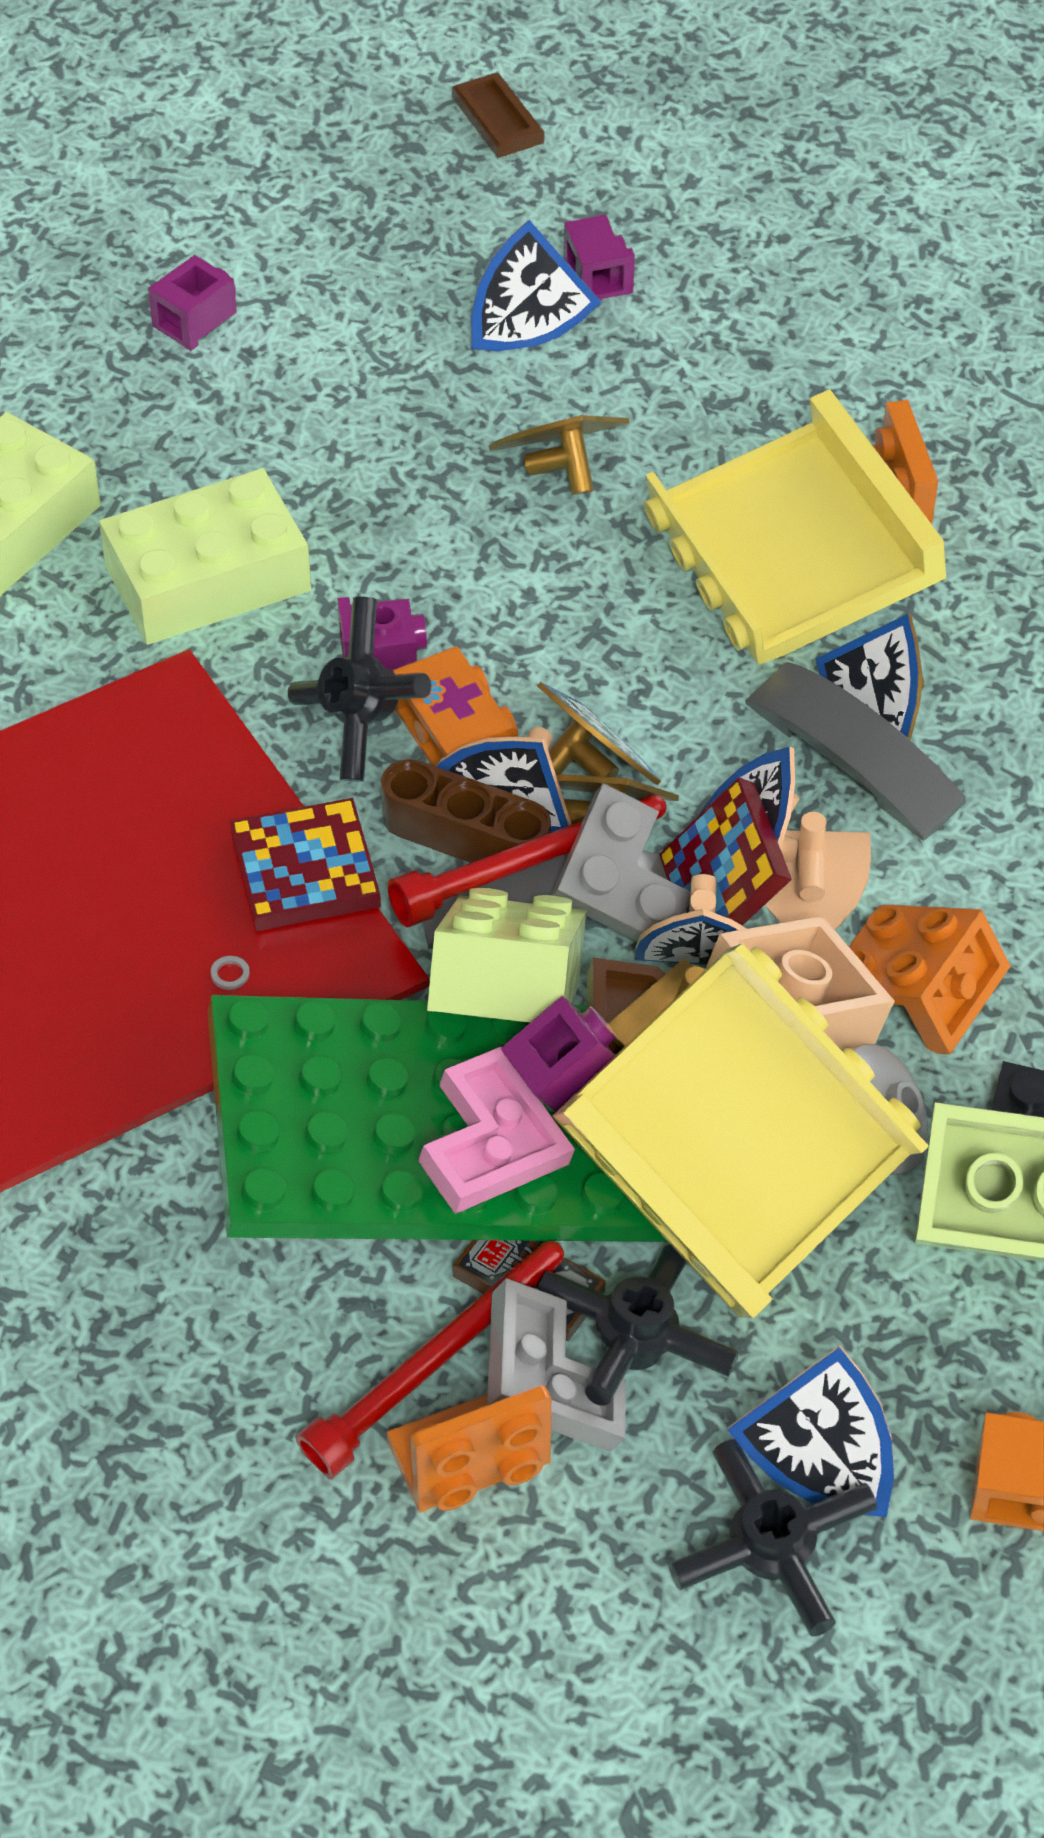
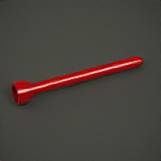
(419, 895)
(333, 1440)

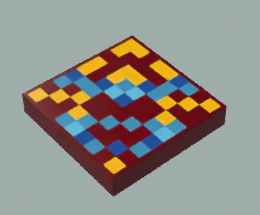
(734, 846)
(305, 864)

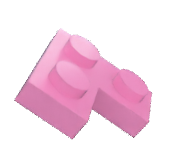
(506, 1137)

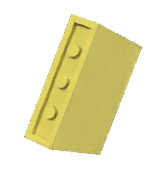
(799, 535)
(740, 1127)

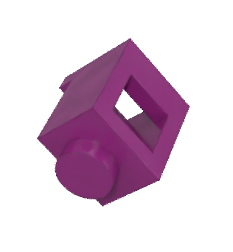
(599, 256)
(192, 301)
(396, 632)
(560, 1051)

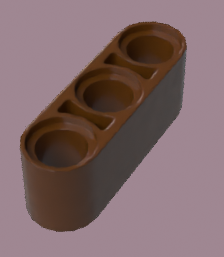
(456, 812)

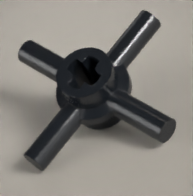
(359, 689)
(638, 1325)
(764, 1555)

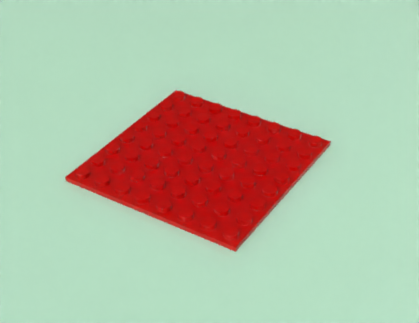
(125, 899)

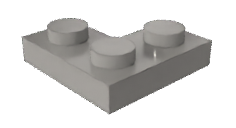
(604, 870)
(530, 1352)

